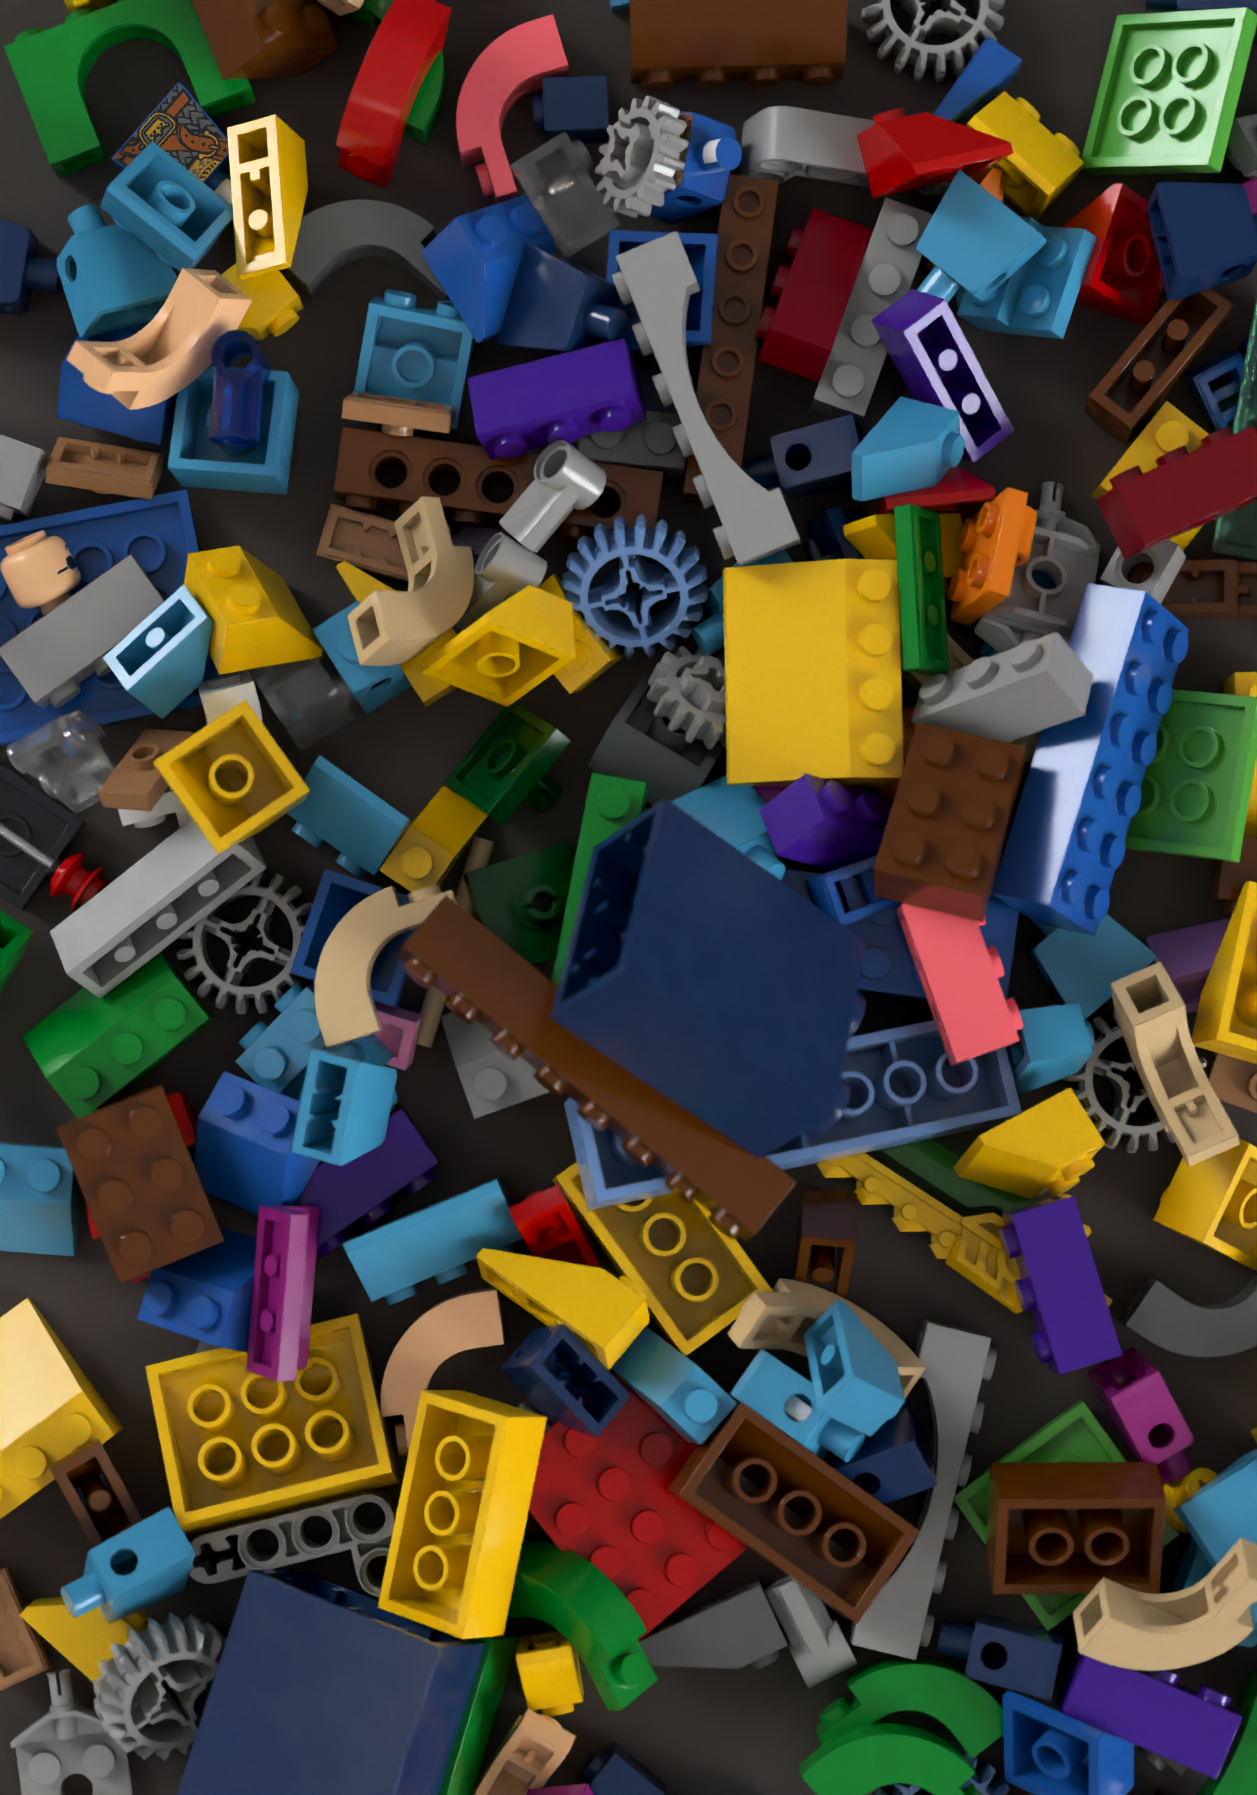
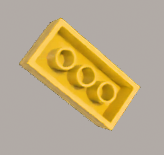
(676, 1256)
(462, 1513)

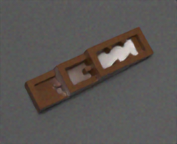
(1208, 589)

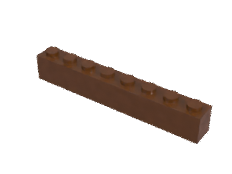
(515, 1004)

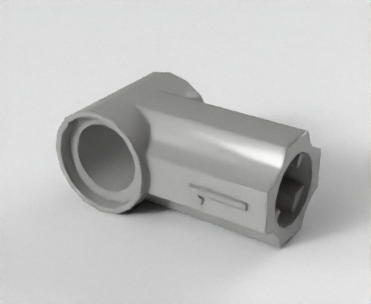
(561, 483)
(500, 573)
(814, 1638)

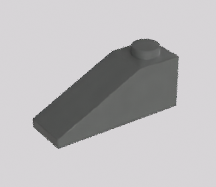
(719, 1633)

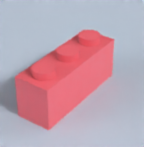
(960, 982)

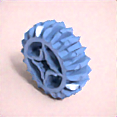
(675, 573)

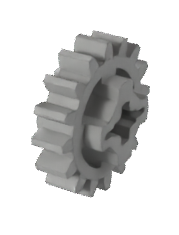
(641, 157)
(691, 694)

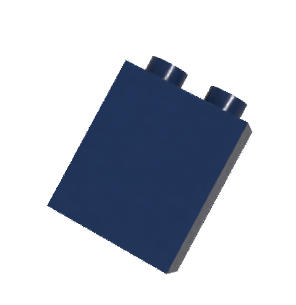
(712, 981)
(329, 1696)

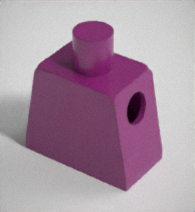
(1144, 1412)

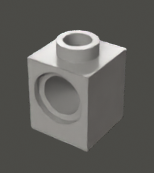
(1166, 560)

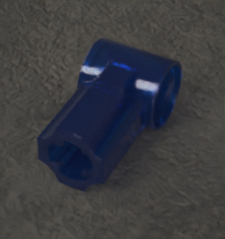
(237, 393)

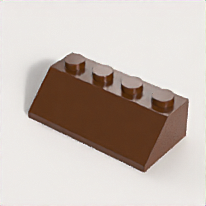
(736, 42)
(794, 1511)

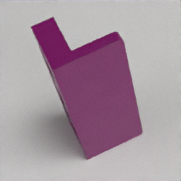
(282, 1290)

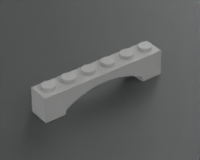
(660, 285)
(953, 1375)

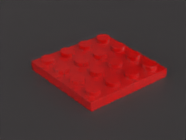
(614, 1509)

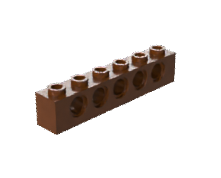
(738, 301)
(367, 452)

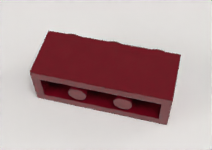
(812, 294)
(1182, 490)

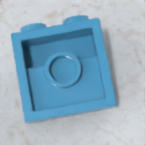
(1040, 293)
(415, 351)
(280, 1052)

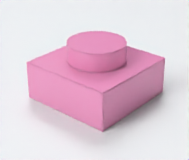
(398, 1033)

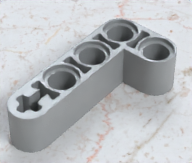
(808, 144)
(295, 1545)

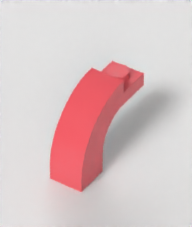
(496, 81)

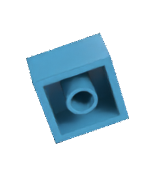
(213, 466)

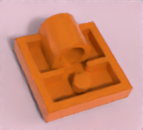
(991, 547)

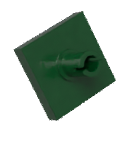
(510, 765)
(525, 900)

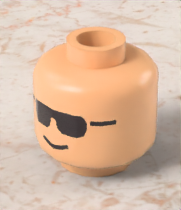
(40, 571)

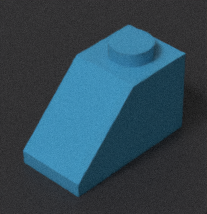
(906, 450)
(165, 653)
(1050, 1046)
(852, 1371)
(673, 1386)

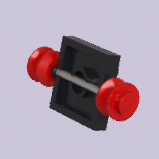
(32, 844)

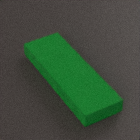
(921, 590)

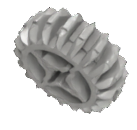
(947, 21)
(238, 964)
(1123, 1101)
(130, 1692)

